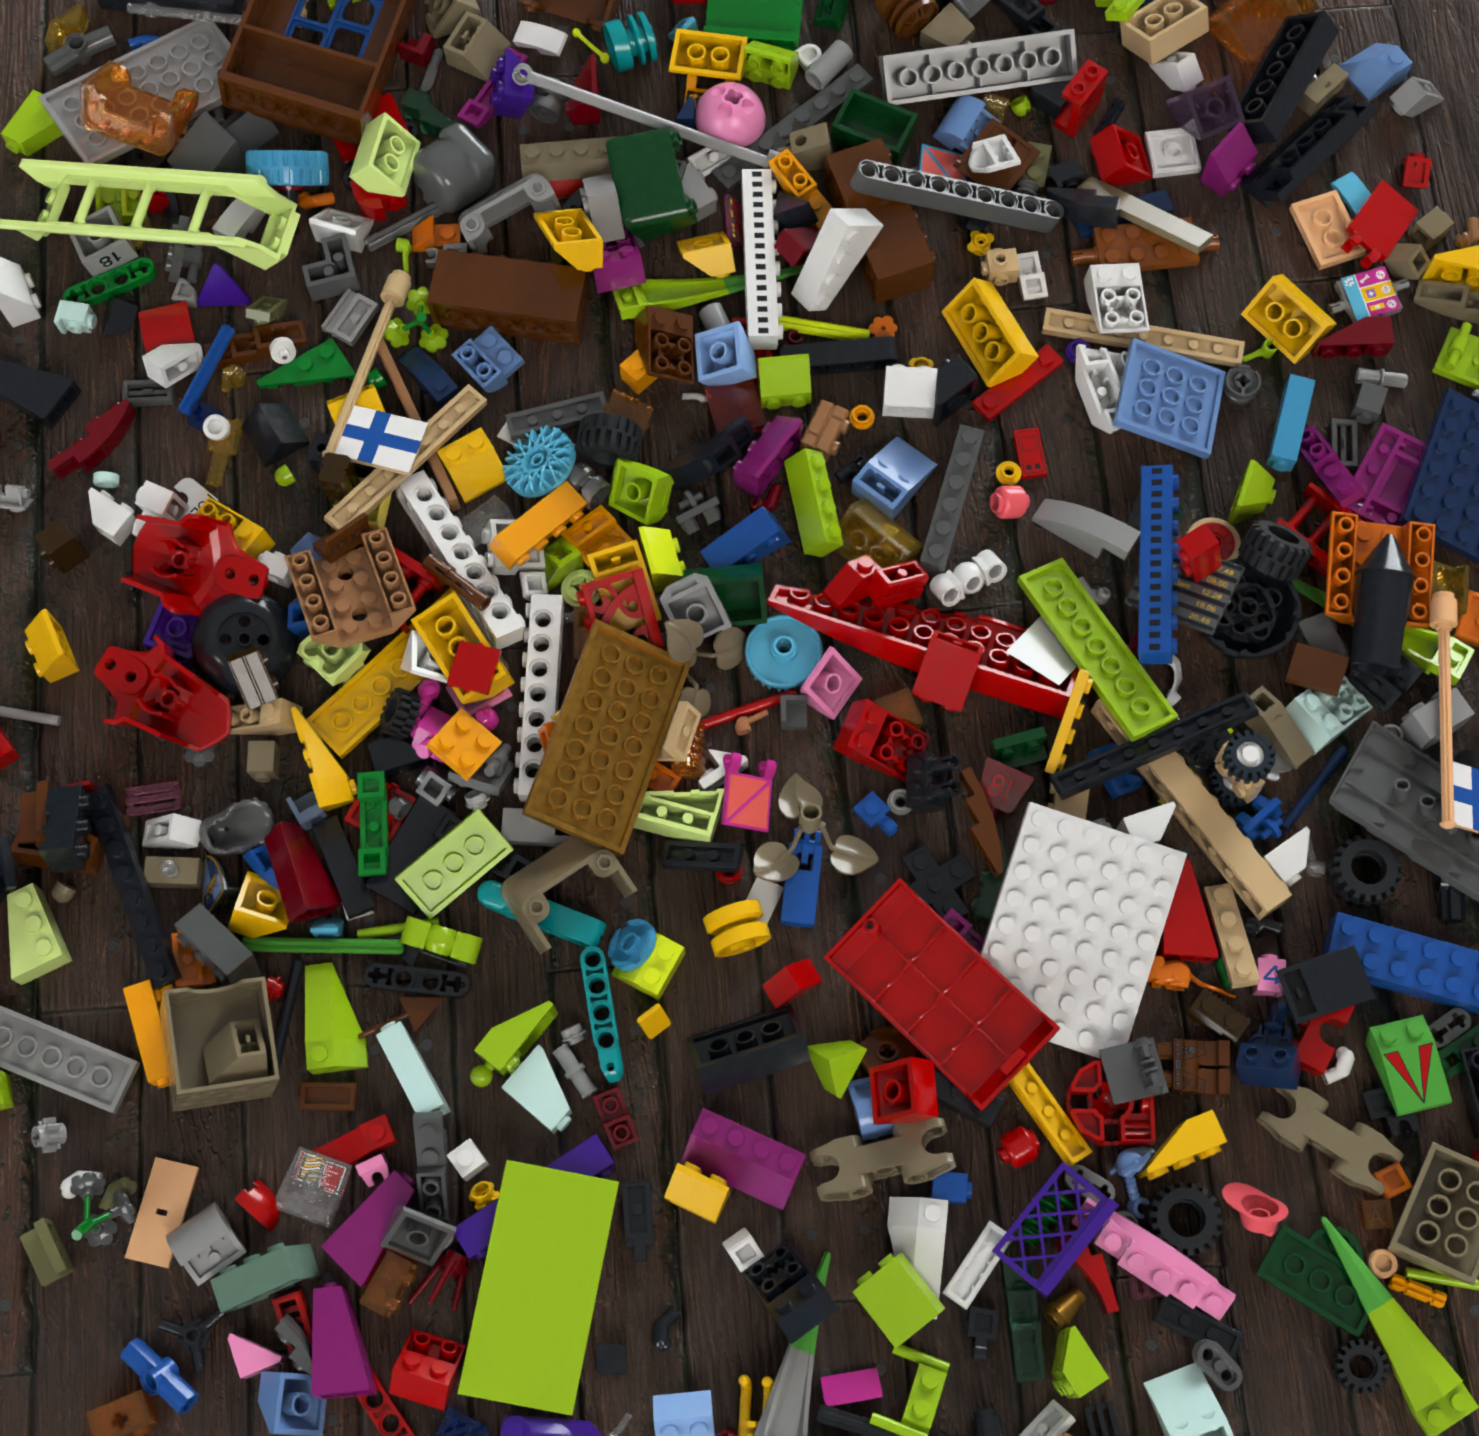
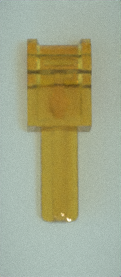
(221, 450)

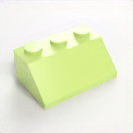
(385, 157)

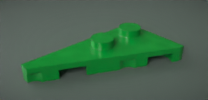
(316, 365)

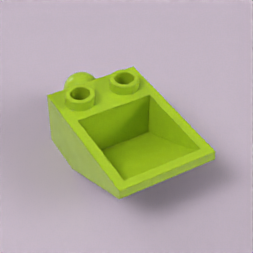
(510, 1042)

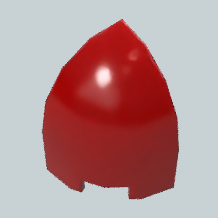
(260, 1203)

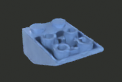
(892, 477)

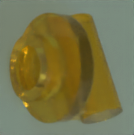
(232, 377)

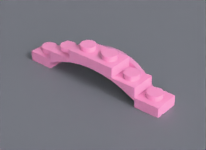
(1159, 1264)

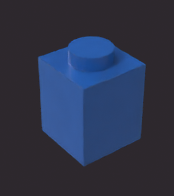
(951, 1187)

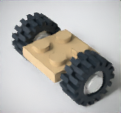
(1241, 768)

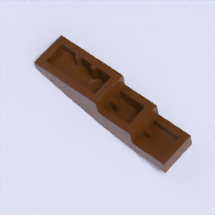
(255, 345)
(984, 832)

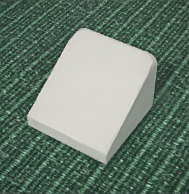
(743, 1249)

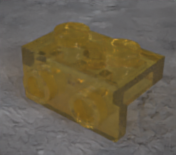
(1452, 580)

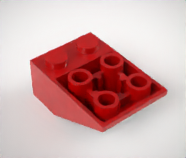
(879, 739)

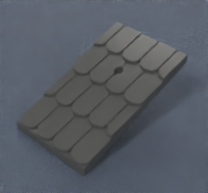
(1398, 799)

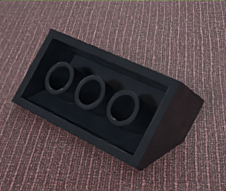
(748, 1049)

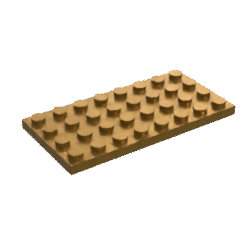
(606, 738)

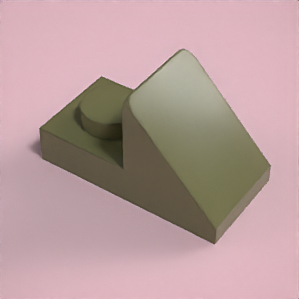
(267, 310)

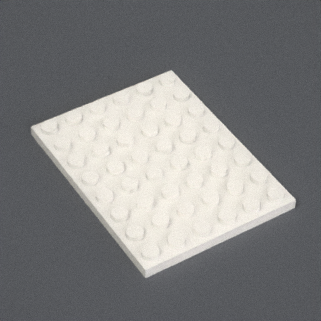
(1081, 923)

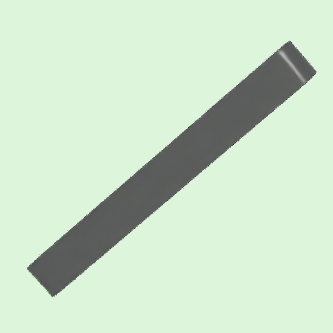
(956, 196)

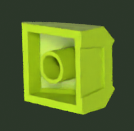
(639, 491)

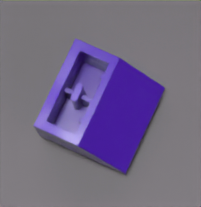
(507, 96)

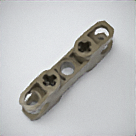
(1348, 1148)
(879, 1160)

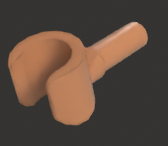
(743, 723)

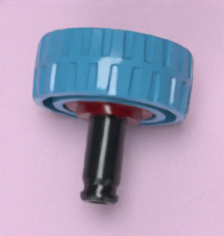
(289, 170)

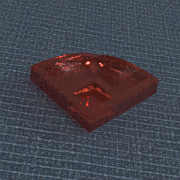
(731, 402)

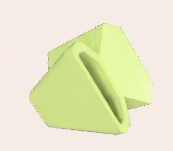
(331, 662)

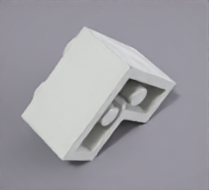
(159, 503)

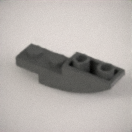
(432, 1164)

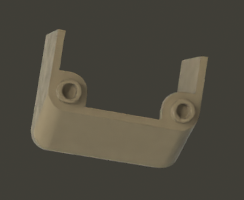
(525, 888)

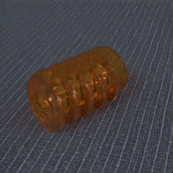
(695, 761)

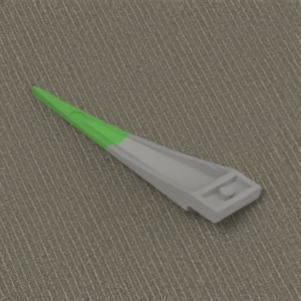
(789, 1399)

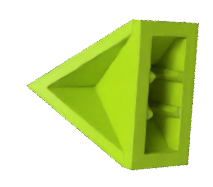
(560, 560)
(836, 1064)

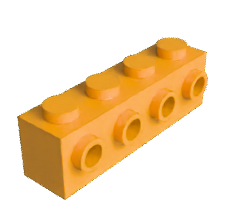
(537, 525)

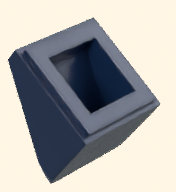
(686, 114)

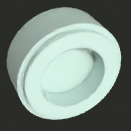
(106, 479)

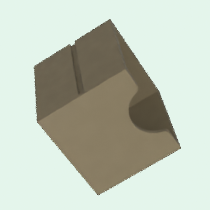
(192, 1020)

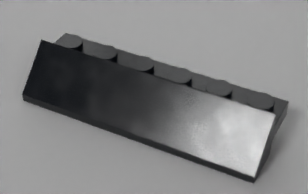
(1307, 149)

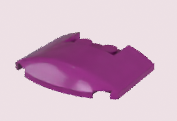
(1387, 475)

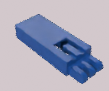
(802, 888)

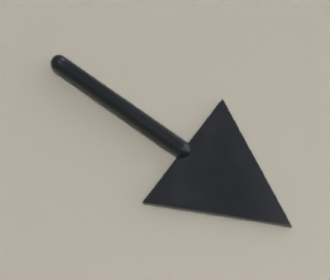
(411, 953)

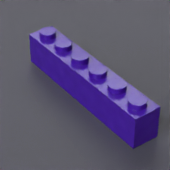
(587, 1159)

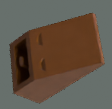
(666, 344)

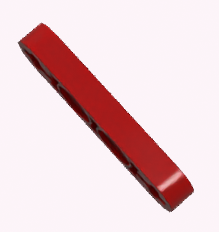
(386, 1408)

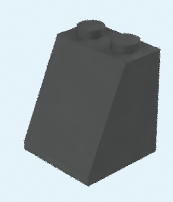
(207, 148)

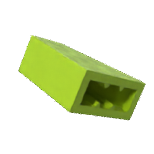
(30, 127)

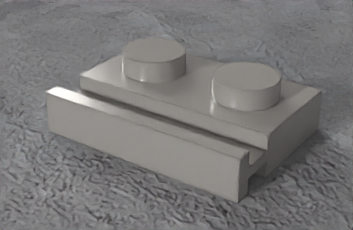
(350, 317)

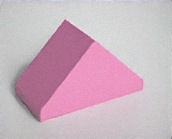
(252, 1357)

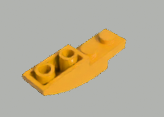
(798, 182)

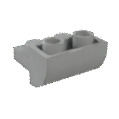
(205, 1244)

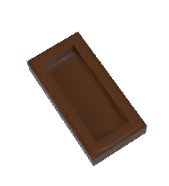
(328, 1096)

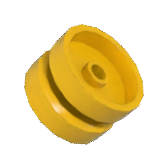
(737, 928)

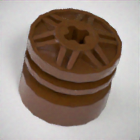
(907, 16)

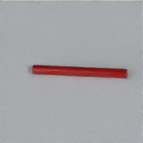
(745, 709)

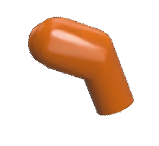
(309, 201)

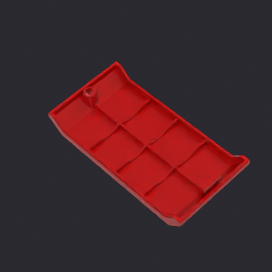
(942, 994)

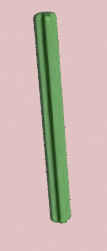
(323, 945)

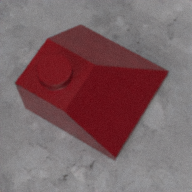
(588, 80)

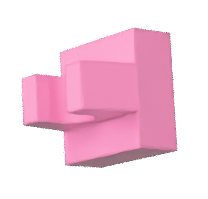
(369, 1167)

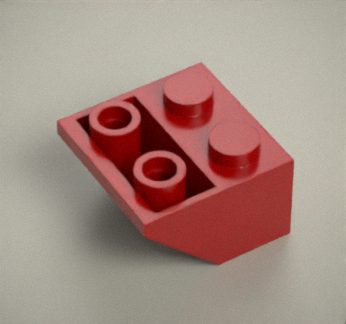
(427, 1369)

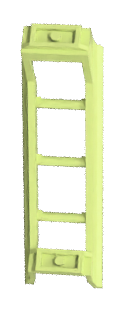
(244, 187)

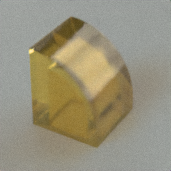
(997, 105)

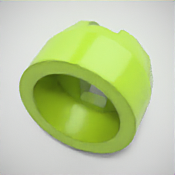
(1020, 106)
(284, 476)

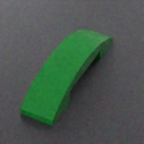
(373, 824)

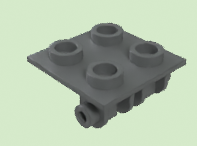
(1133, 1070)

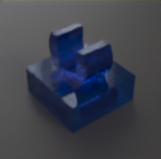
(200, 413)

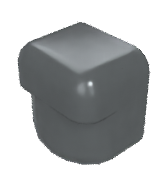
(454, 169)

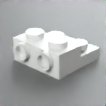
(494, 527)

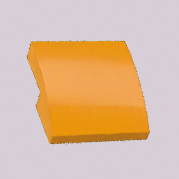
(595, 533)

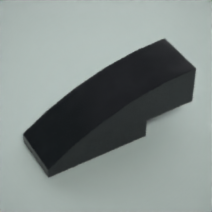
(1028, 16)
(1087, 207)

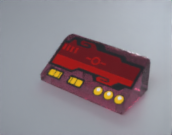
(733, 219)

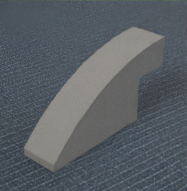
(1086, 528)

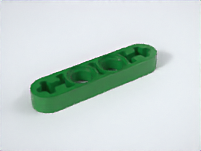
(108, 280)

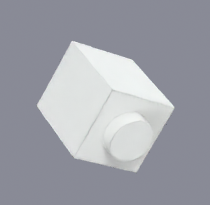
(468, 1159)

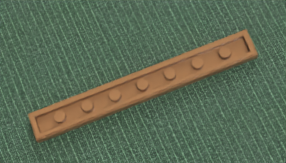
(412, 413)

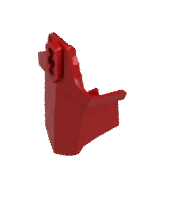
(192, 563)
(164, 697)

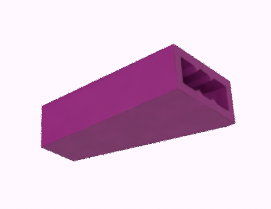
(357, 1241)
(338, 1348)

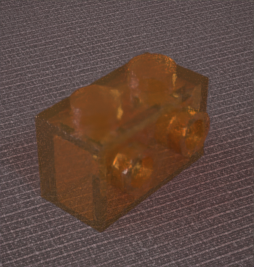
(388, 1284)

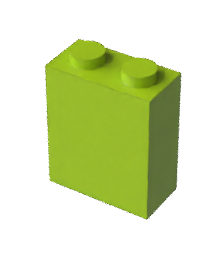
(897, 1298)

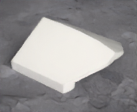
(992, 155)

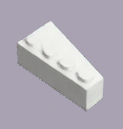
(834, 255)

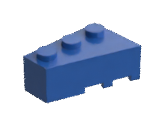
(747, 541)

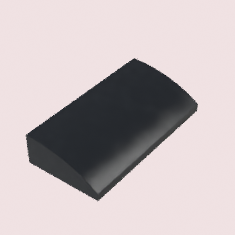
(409, 843)

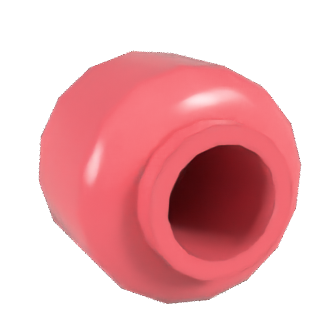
(1009, 502)

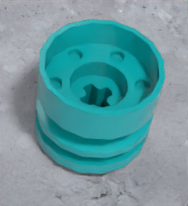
(631, 41)

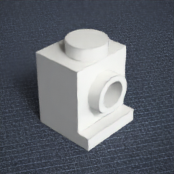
(277, 567)

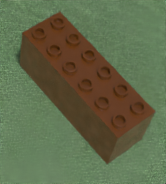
(899, 255)
(510, 295)

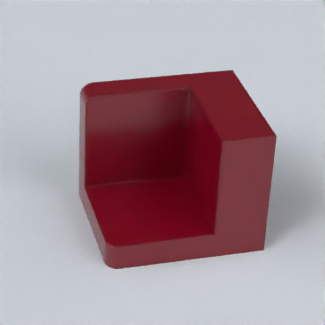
(417, 51)

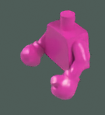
(432, 719)

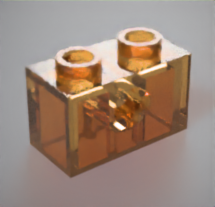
(138, 1408)

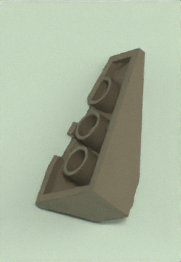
(446, 14)

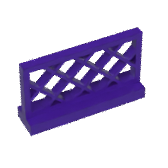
(1074, 1246)

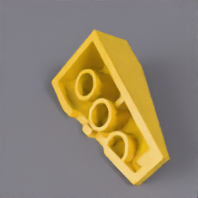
(328, 779)

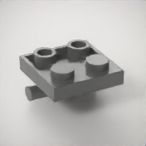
(183, 256)
(491, 776)

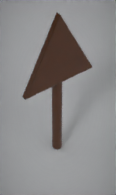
(416, 1009)

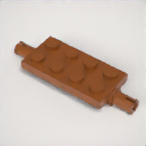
(1137, 245)

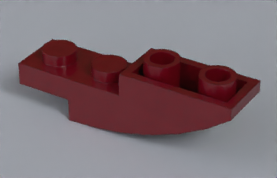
(103, 437)

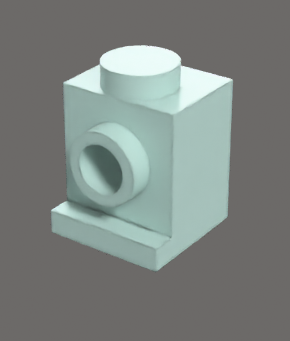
(75, 317)

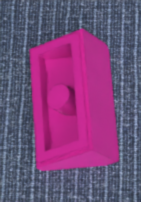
(851, 1387)

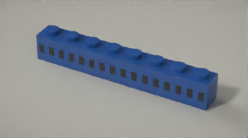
(1156, 565)

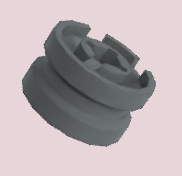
(1232, 388)

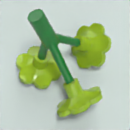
(432, 337)

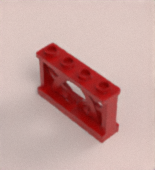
(636, 592)

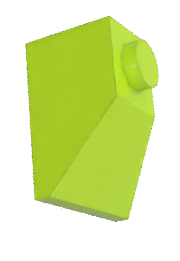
(1252, 493)

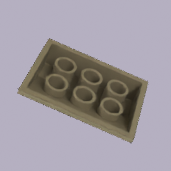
(1442, 1216)

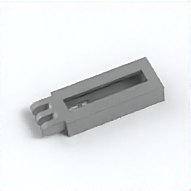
(526, 831)

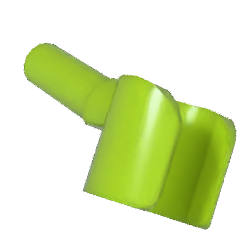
(404, 246)
(1264, 351)

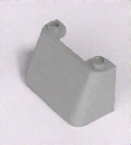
(530, 190)

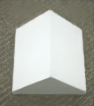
(335, 222)
(419, 660)

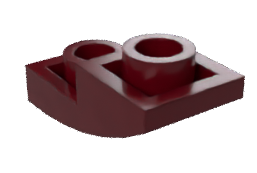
(615, 1117)

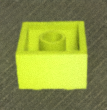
(661, 557)
(657, 970)

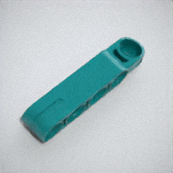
(560, 921)
(612, 1055)

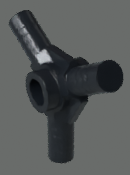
(194, 1336)

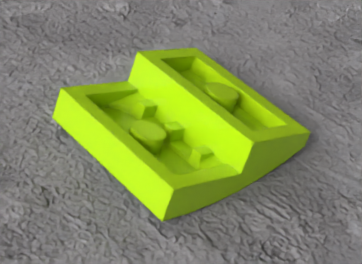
(121, 200)

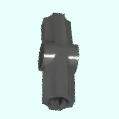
(79, 49)

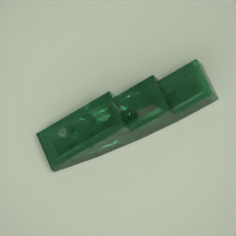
(1024, 1324)

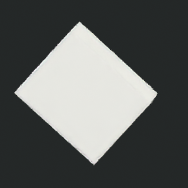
(533, 584)

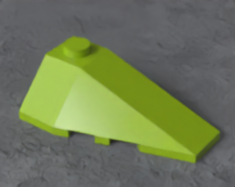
(330, 1024)

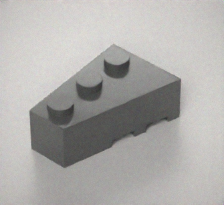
(216, 947)

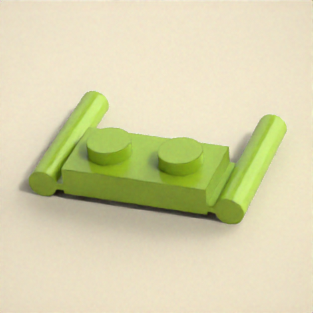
(922, 1398)

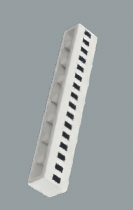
(759, 259)

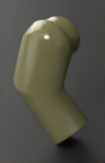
(123, 1185)

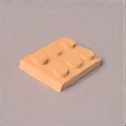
(1322, 228)

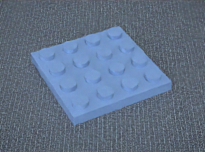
(1169, 398)

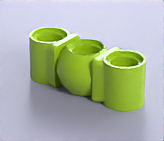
(441, 940)

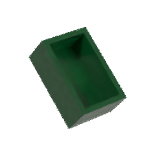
(870, 118)
(739, 591)

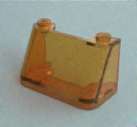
(1251, 25)
(131, 114)

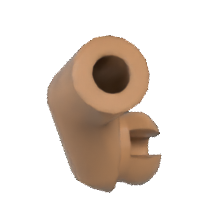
(1470, 236)

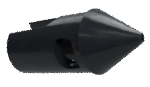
(1381, 609)

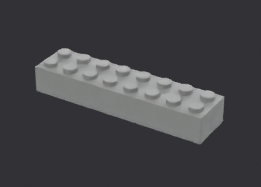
(978, 67)

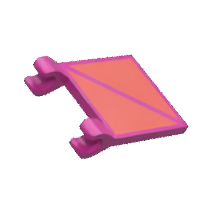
(747, 796)

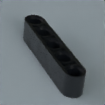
(847, 355)

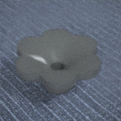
(199, 758)

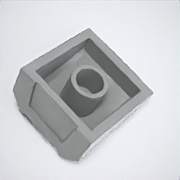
(696, 600)

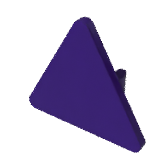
(221, 290)

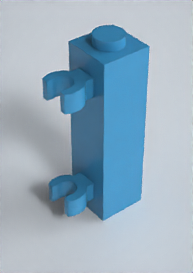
(1290, 423)

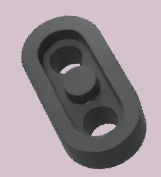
(1215, 1363)

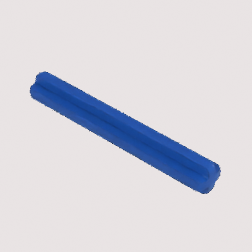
(206, 369)

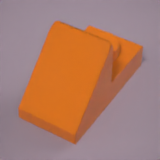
(430, 235)

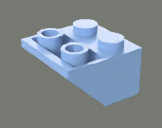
(684, 1414)

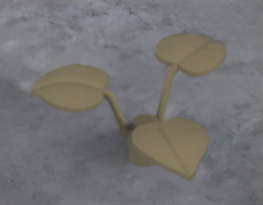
(682, 641)
(803, 800)

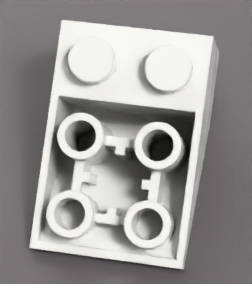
(1116, 298)

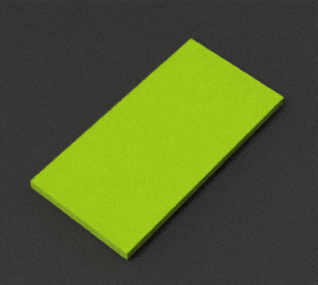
(538, 1288)

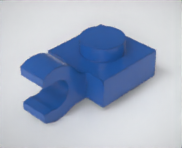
(874, 812)

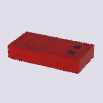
(1030, 453)

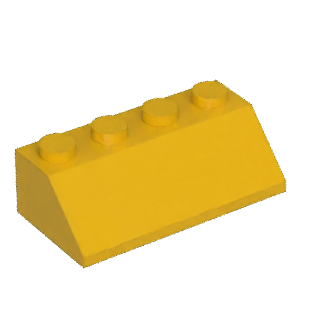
(989, 332)
(443, 628)

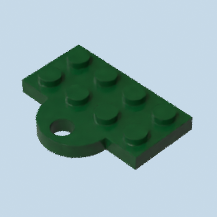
(1315, 1276)

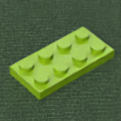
(454, 863)

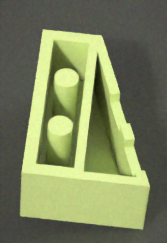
(681, 814)
(33, 935)

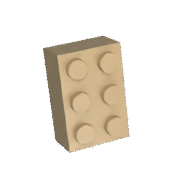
(1164, 28)

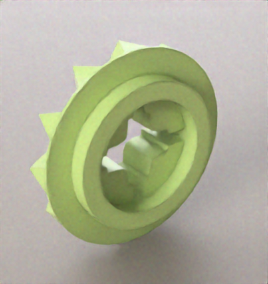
(571, 581)

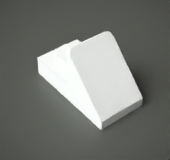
(715, 778)

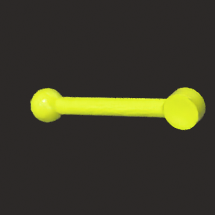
(604, 57)

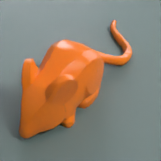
(1176, 976)

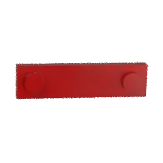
(1004, 394)

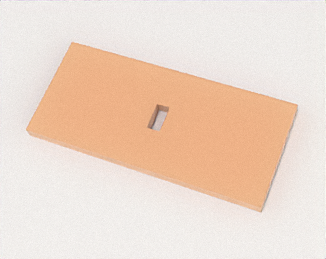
(169, 1190)

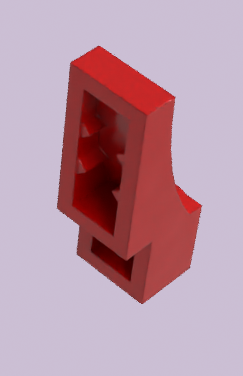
(361, 1142)
(1096, 1273)

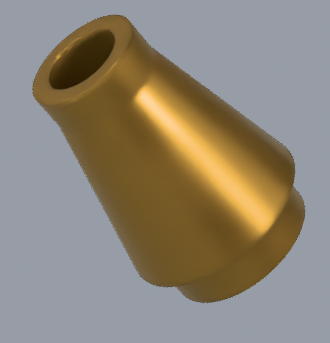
(1062, 1310)

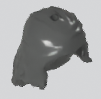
(247, 824)

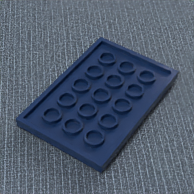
(1448, 477)

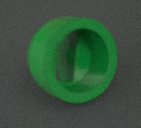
(376, 378)

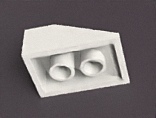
(16, 294)

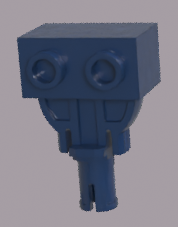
(1270, 1054)

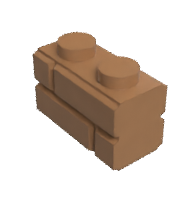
(825, 429)

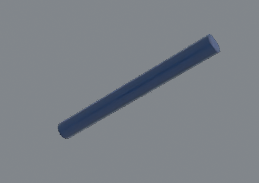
(1314, 787)

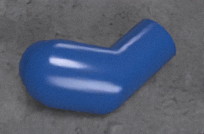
(141, 40)

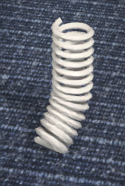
(687, 396)

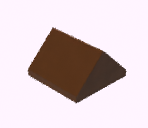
(1317, 669)

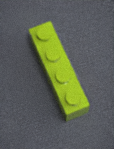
(813, 502)

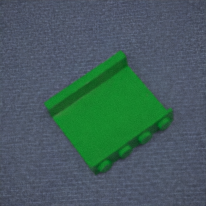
(759, 20)

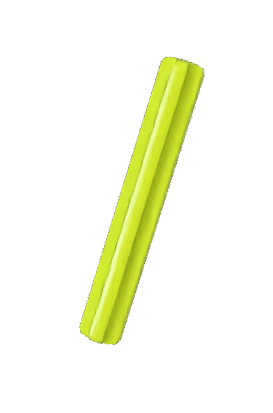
(823, 329)

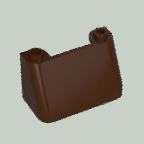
(583, 11)

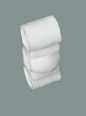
(968, 578)

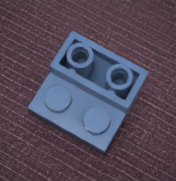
(963, 123)
(488, 360)
(861, 1099)

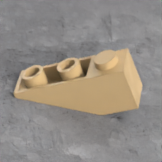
(267, 719)

